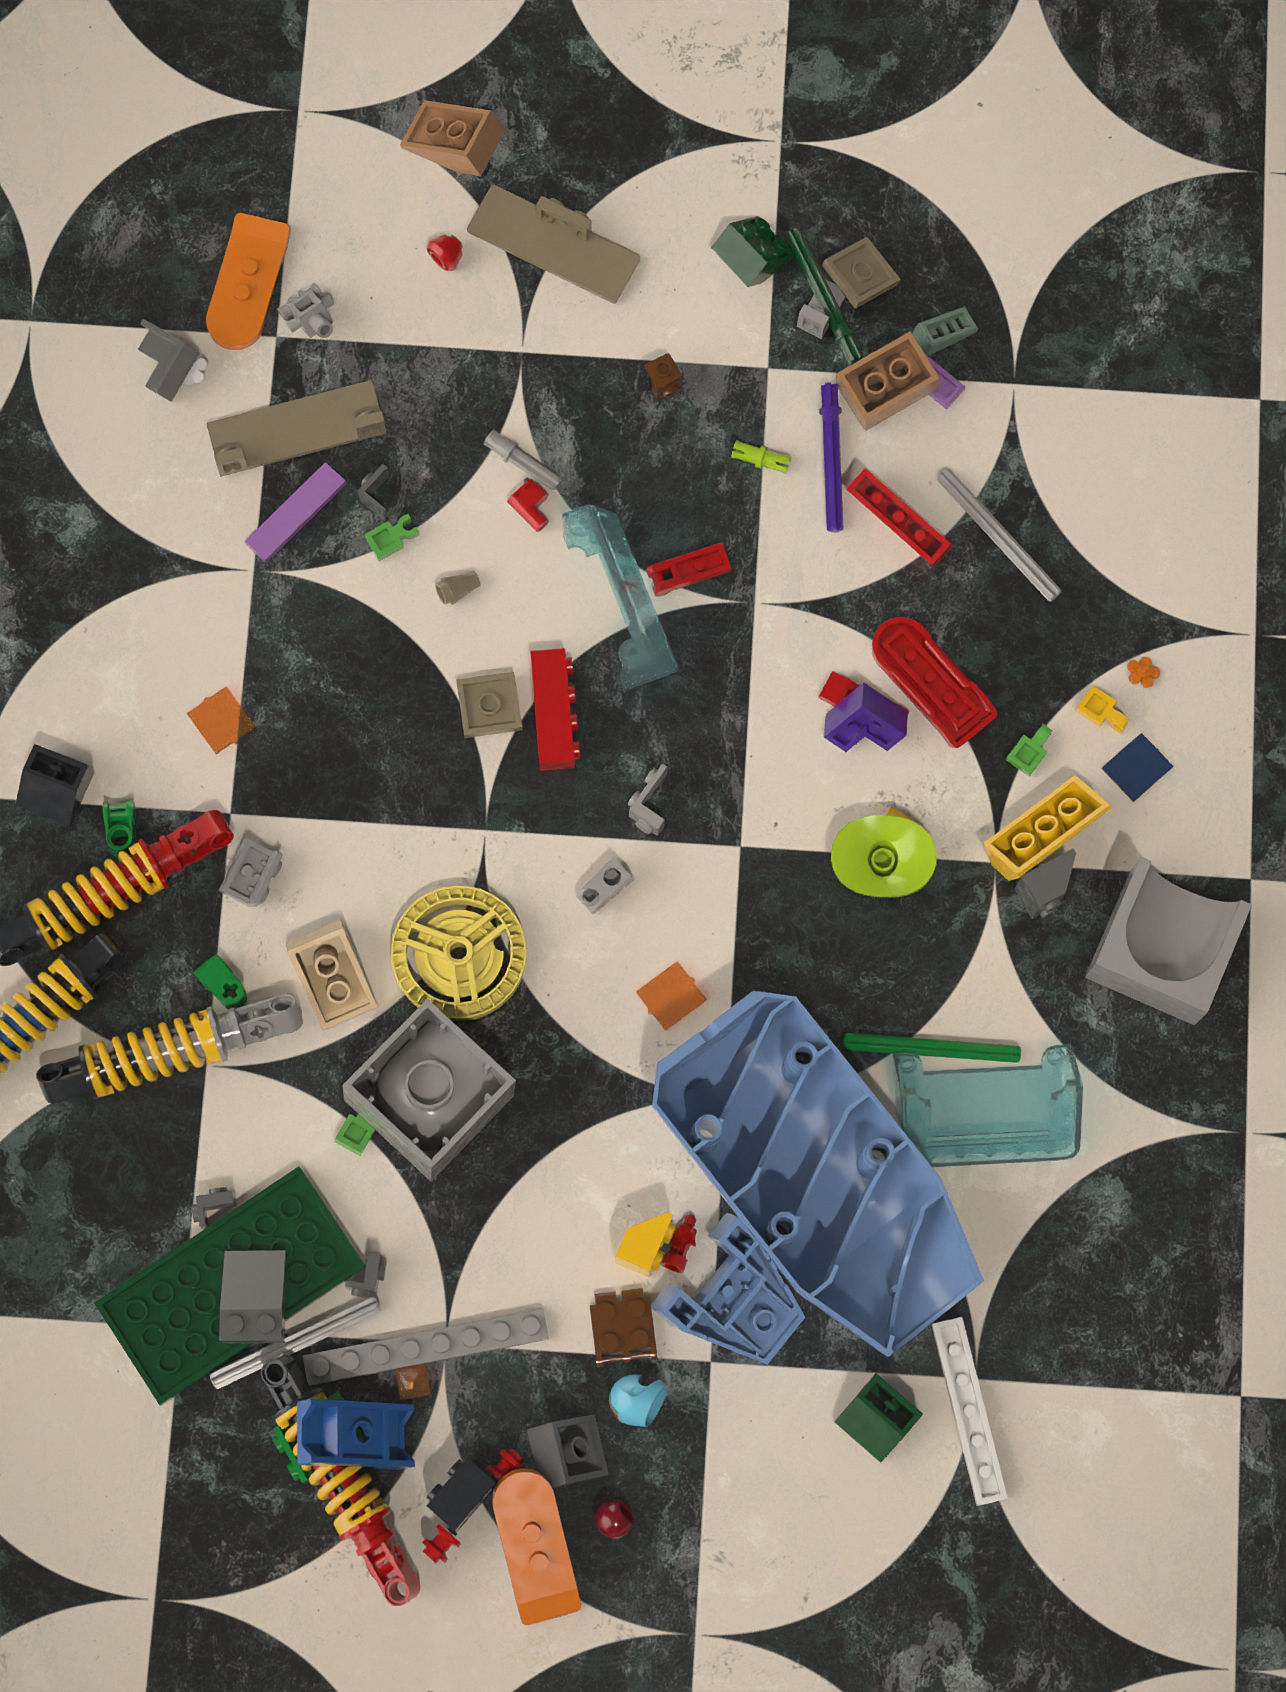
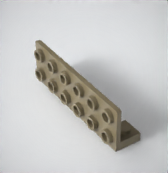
(296, 428)

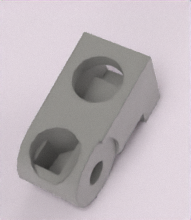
(604, 886)

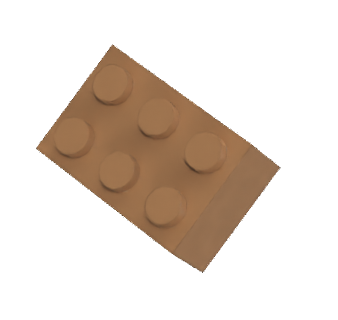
(887, 381)

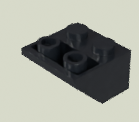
(53, 785)

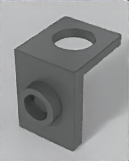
(369, 486)

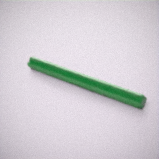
(932, 1047)

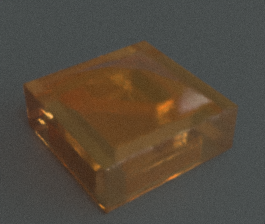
(413, 1382)

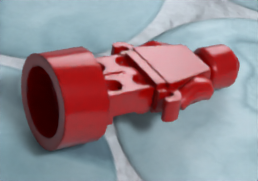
(682, 1239)

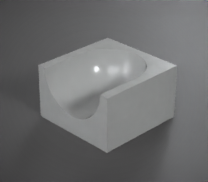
(1167, 944)
(429, 1090)

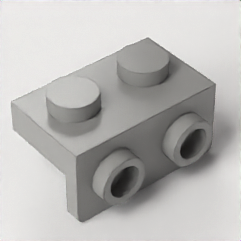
(251, 873)

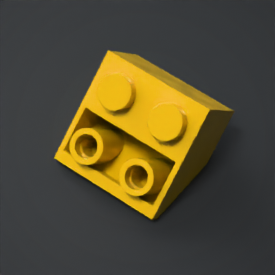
(643, 1242)

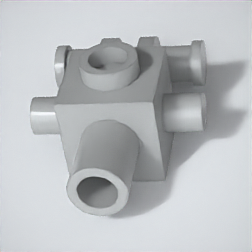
(309, 313)

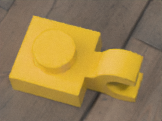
(1099, 708)

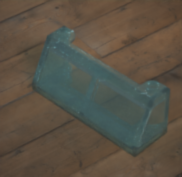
(648, 651)

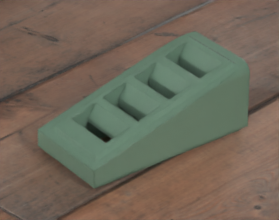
(930, 340)

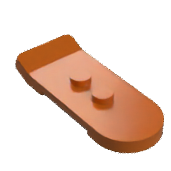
(246, 281)
(534, 1547)

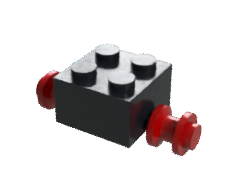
(461, 1498)

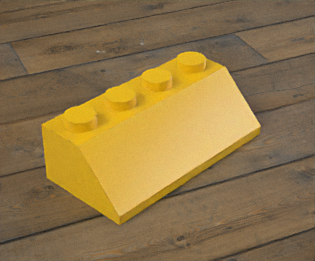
(1044, 828)

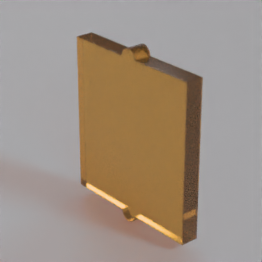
(221, 720)
(671, 996)

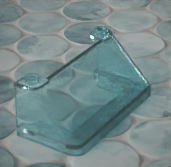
(991, 1111)

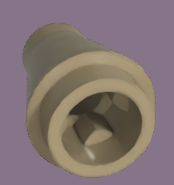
(455, 587)

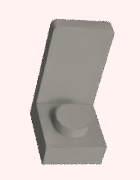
(813, 318)

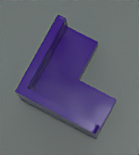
(865, 715)

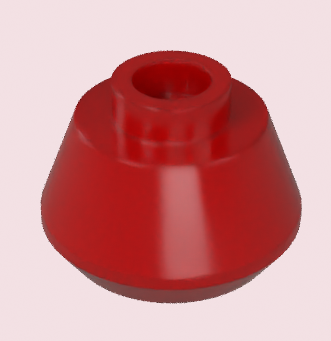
(445, 251)

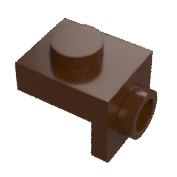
(664, 376)

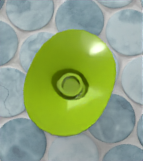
(883, 856)

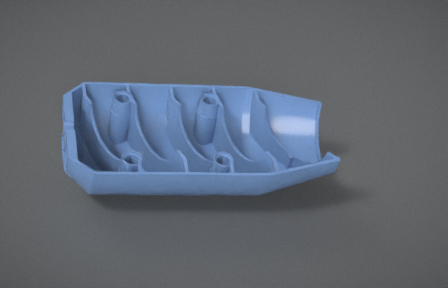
(795, 1152)

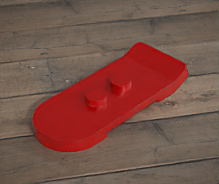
(931, 680)

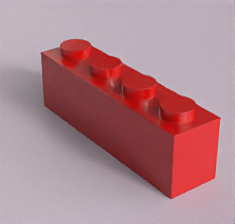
(900, 517)
(552, 709)

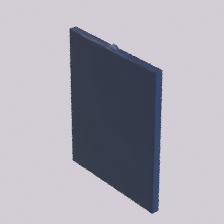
(1137, 767)

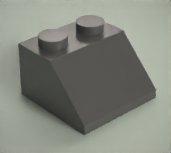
(1046, 885)
(568, 1451)

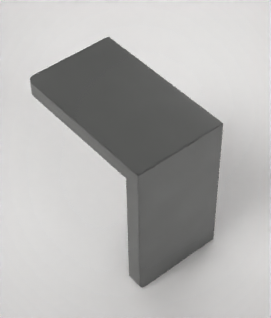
(174, 360)

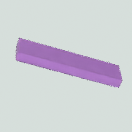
(295, 512)

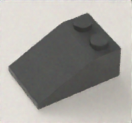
(253, 1297)

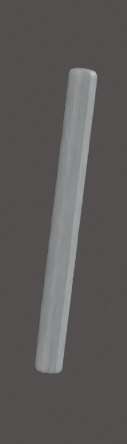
(999, 535)
(295, 1342)

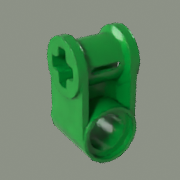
(119, 822)
(219, 980)

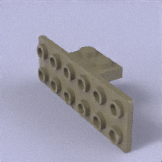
(554, 241)

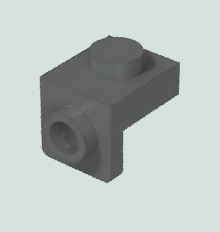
(216, 1199)
(374, 1272)

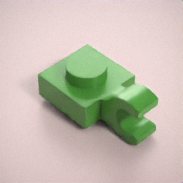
(1029, 752)

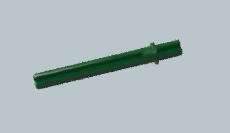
(824, 296)

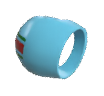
(636, 1403)

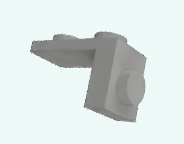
(645, 818)

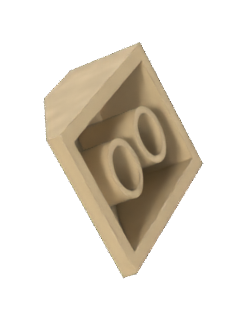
(331, 974)

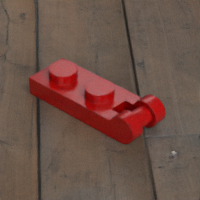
(689, 569)

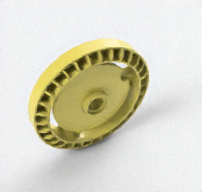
(452, 930)

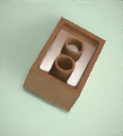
(454, 136)

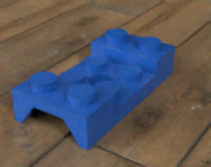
(329, 1434)

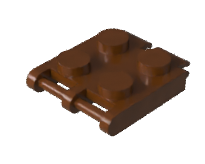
(622, 1326)

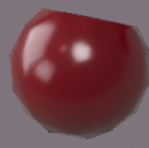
(614, 1519)

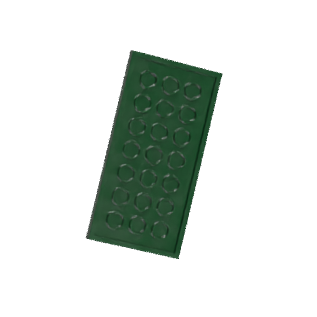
(172, 1308)

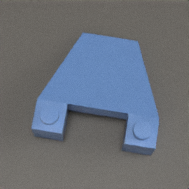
(741, 1304)

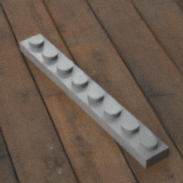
(425, 1347)

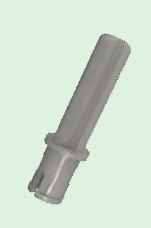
(519, 458)

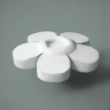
(196, 374)

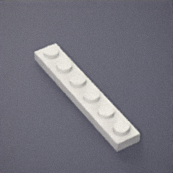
(969, 1411)

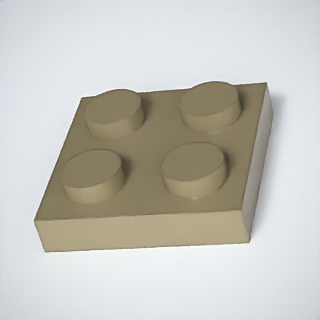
(861, 272)
(489, 704)

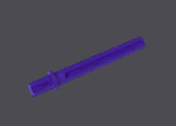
(832, 457)

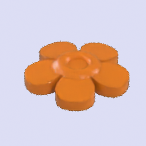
(1143, 672)

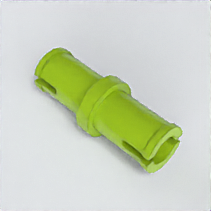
(761, 457)

